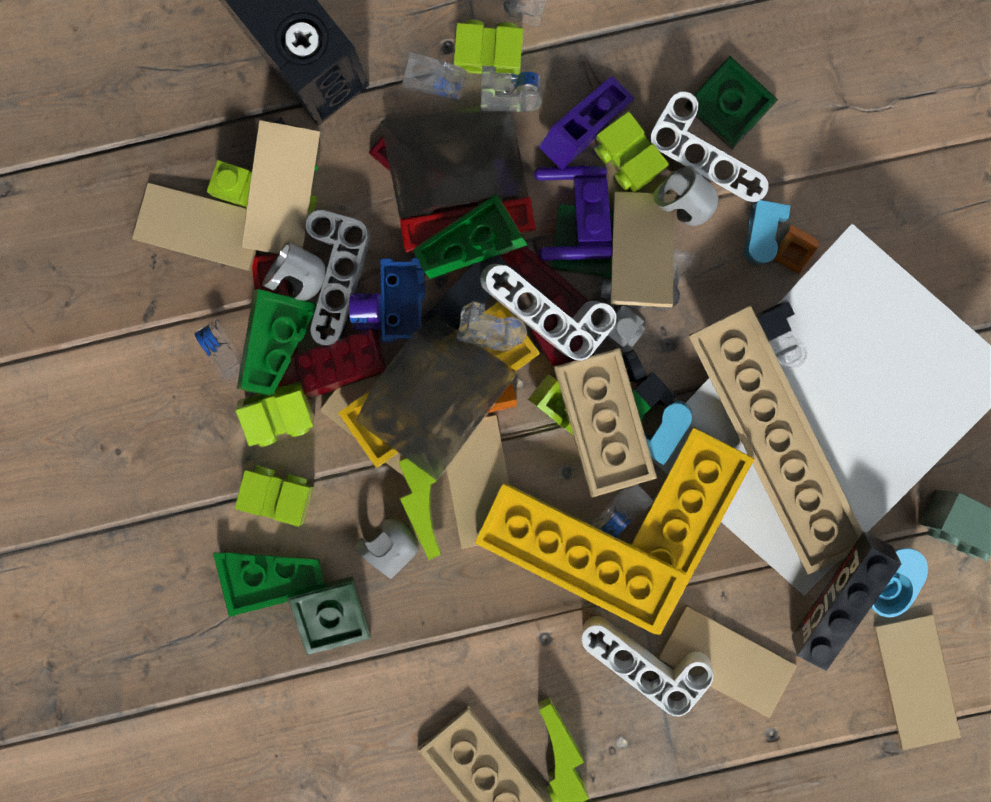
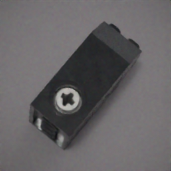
(303, 51)

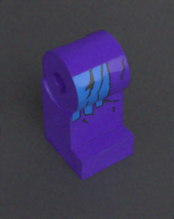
(365, 311)

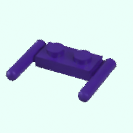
(591, 212)

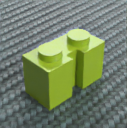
(488, 47)
(630, 153)
(272, 415)
(274, 496)

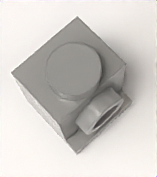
(626, 329)

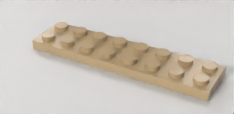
(778, 438)

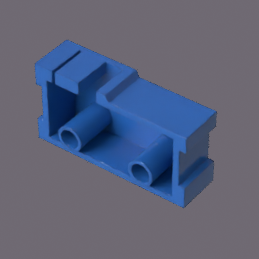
(401, 299)

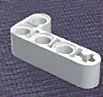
(711, 154)
(542, 307)
(643, 661)

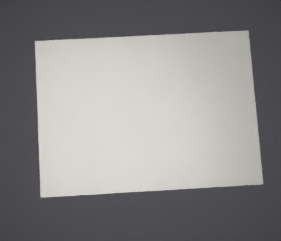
(882, 386)

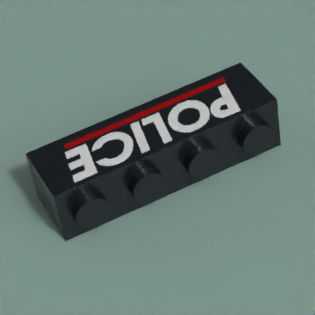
(845, 600)

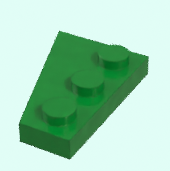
(470, 239)
(271, 337)
(263, 580)

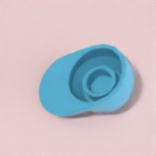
(904, 585)

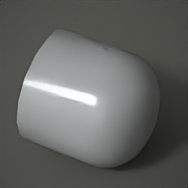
(697, 196)
(298, 267)
(391, 548)

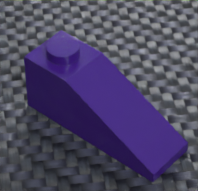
(585, 121)

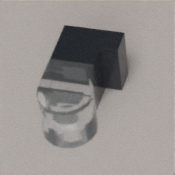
(787, 348)

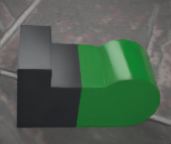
(650, 392)

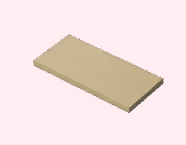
(280, 187)
(193, 226)
(642, 251)
(476, 479)
(738, 664)
(917, 681)

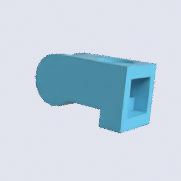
(762, 229)
(674, 424)

